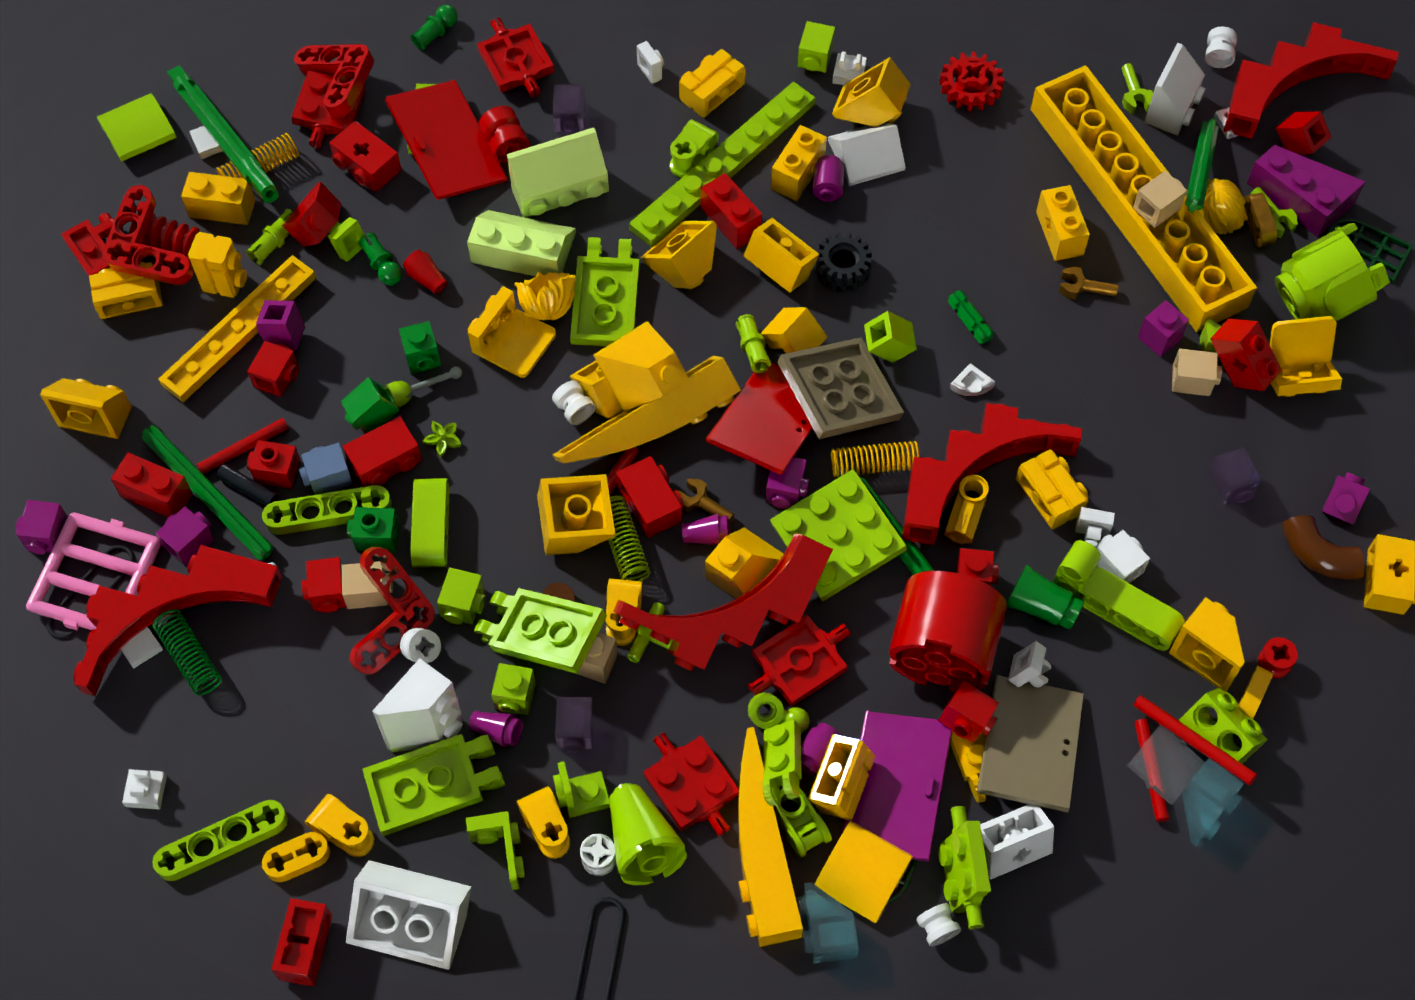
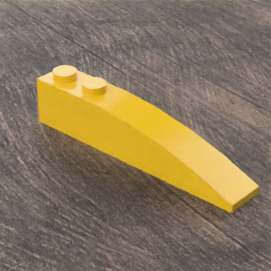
(709, 386)
(763, 859)

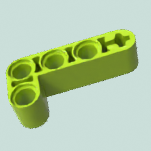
(1117, 599)

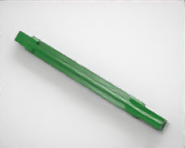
(223, 134)

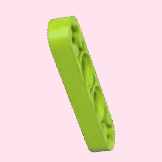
(326, 503)
(218, 835)

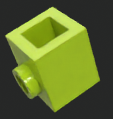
(816, 46)
(890, 336)
(461, 596)
(513, 689)

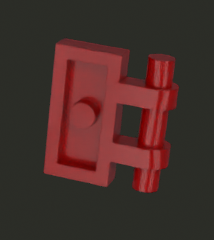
(88, 244)

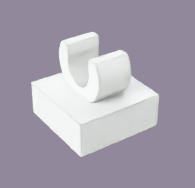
(848, 67)
(1094, 524)
(1029, 666)
(144, 789)

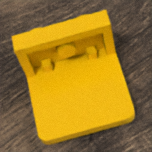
(509, 335)
(1304, 356)

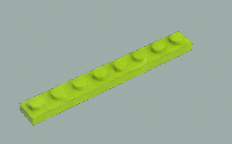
(727, 158)

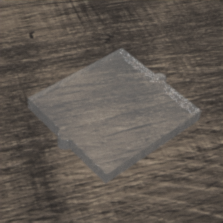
(1165, 764)

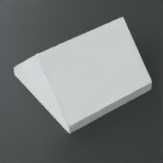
(868, 152)

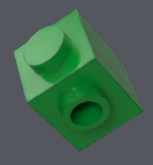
(420, 347)
(369, 406)
(373, 528)

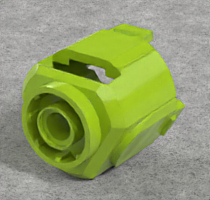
(1329, 278)

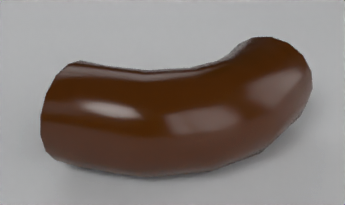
(1318, 553)

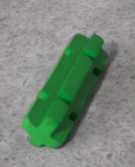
(970, 317)

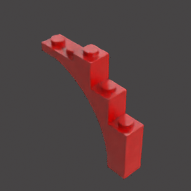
(1292, 64)
(968, 453)
(781, 592)
(121, 616)

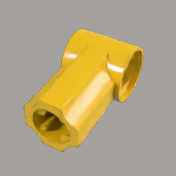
(967, 510)

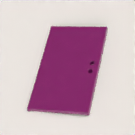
(905, 771)

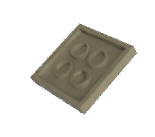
(840, 387)

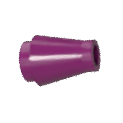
(707, 530)
(500, 727)

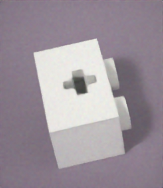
(1016, 839)

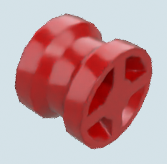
(1273, 662)

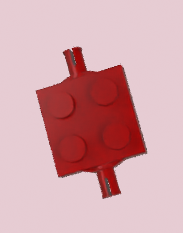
(515, 57)
(313, 114)
(799, 660)
(691, 783)

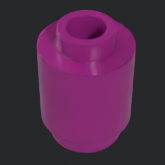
(828, 178)
(814, 748)

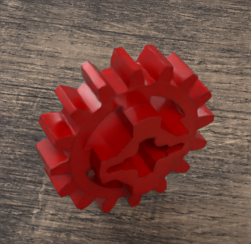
(971, 81)

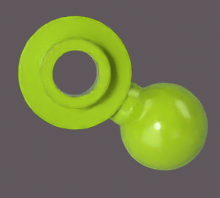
(776, 714)

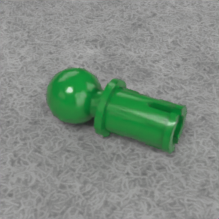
(444, 18)
(388, 272)

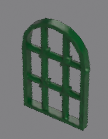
(1387, 237)

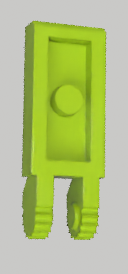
(782, 761)

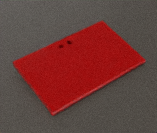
(448, 133)
(763, 422)

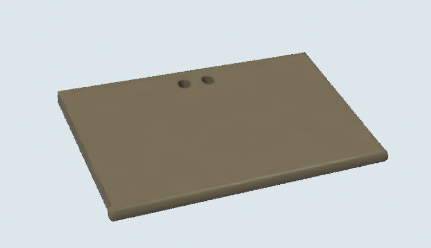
(1027, 748)

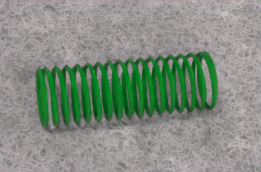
(174, 657)

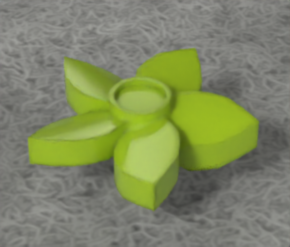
(443, 437)

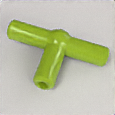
(643, 636)

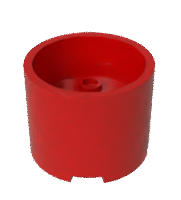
(947, 630)

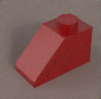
(314, 216)

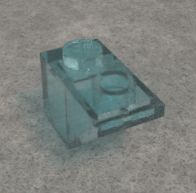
(1207, 797)
(830, 926)

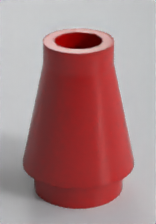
(424, 271)

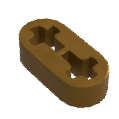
(1260, 220)

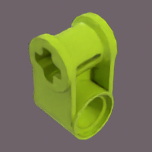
(691, 147)
(803, 827)

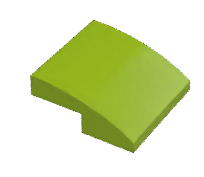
(136, 127)

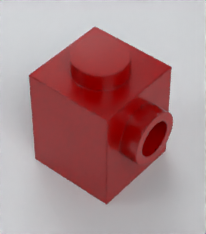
(1304, 132)
(273, 368)
(274, 464)
(978, 565)
(324, 584)
(969, 712)

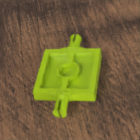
(965, 868)

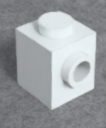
(1122, 556)

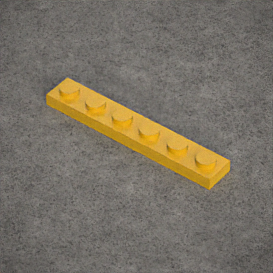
(234, 330)

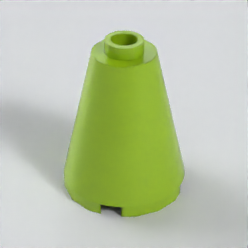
(642, 837)

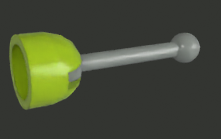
(403, 391)

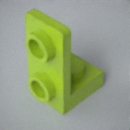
(581, 793)
(487, 830)

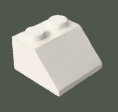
(1176, 92)

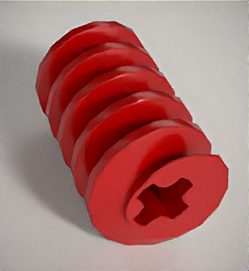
(168, 235)

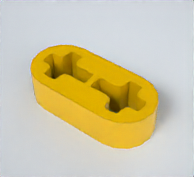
(1255, 691)
(292, 849)

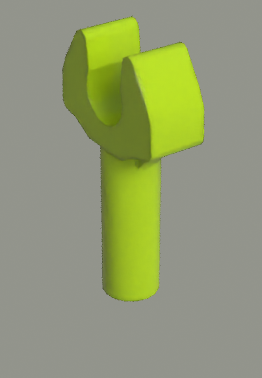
(1135, 92)
(1286, 216)

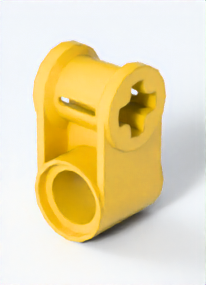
(629, 592)
(544, 818)
(338, 824)

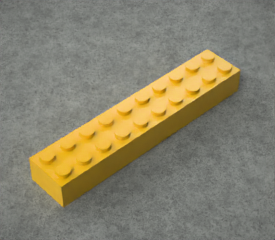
(1114, 165)

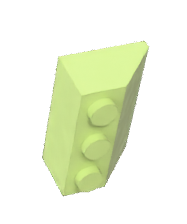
(558, 173)
(519, 243)

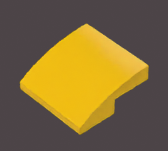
(863, 871)

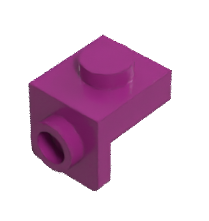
(1346, 498)

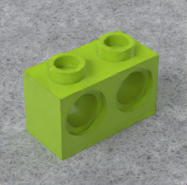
(1230, 721)

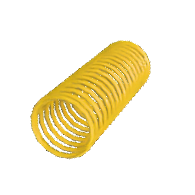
(268, 156)
(834, 460)

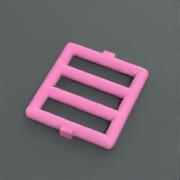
(63, 547)

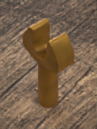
(1082, 284)
(701, 500)

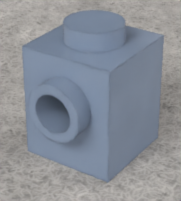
(325, 469)

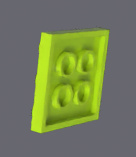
(850, 523)

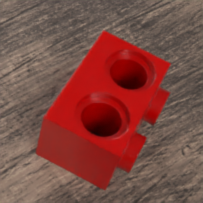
(302, 942)

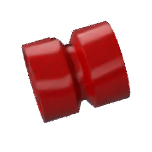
(503, 132)

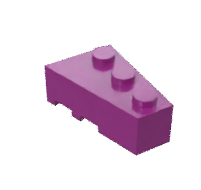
(1308, 187)

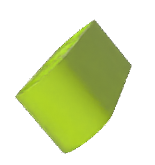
(430, 522)

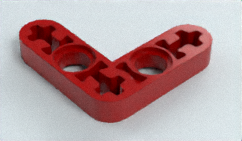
(352, 62)
(132, 246)
(402, 609)

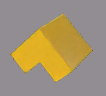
(794, 330)

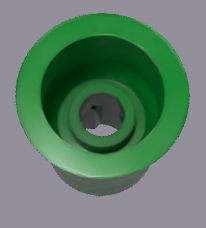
(1044, 599)

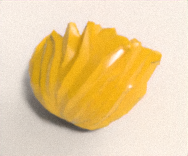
(1224, 206)
(547, 295)

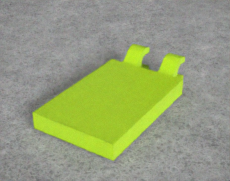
(604, 295)
(542, 629)
(430, 782)

